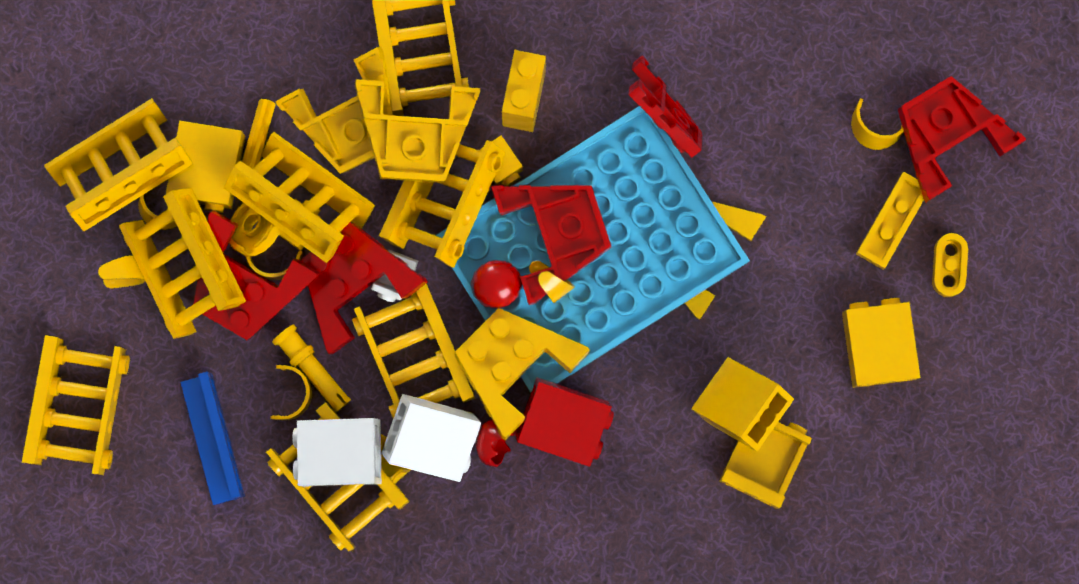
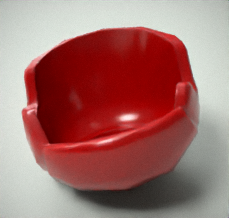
(496, 284)
(490, 445)

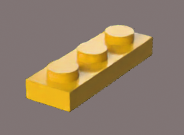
(892, 222)

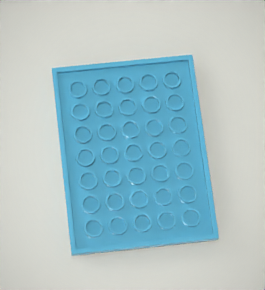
(660, 230)

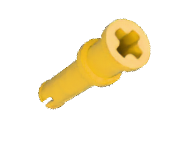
(302, 356)

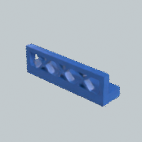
(212, 438)

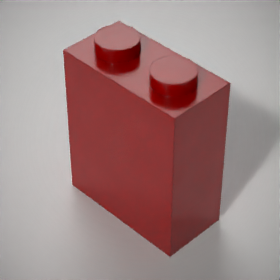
(564, 422)

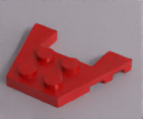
(664, 110)
(943, 120)
(568, 225)
(351, 270)
(262, 296)

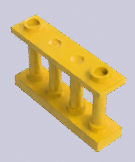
(395, 67)
(127, 184)
(412, 200)
(287, 213)
(206, 253)
(432, 329)
(50, 385)
(389, 496)

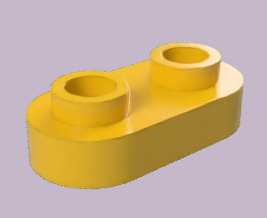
(951, 266)

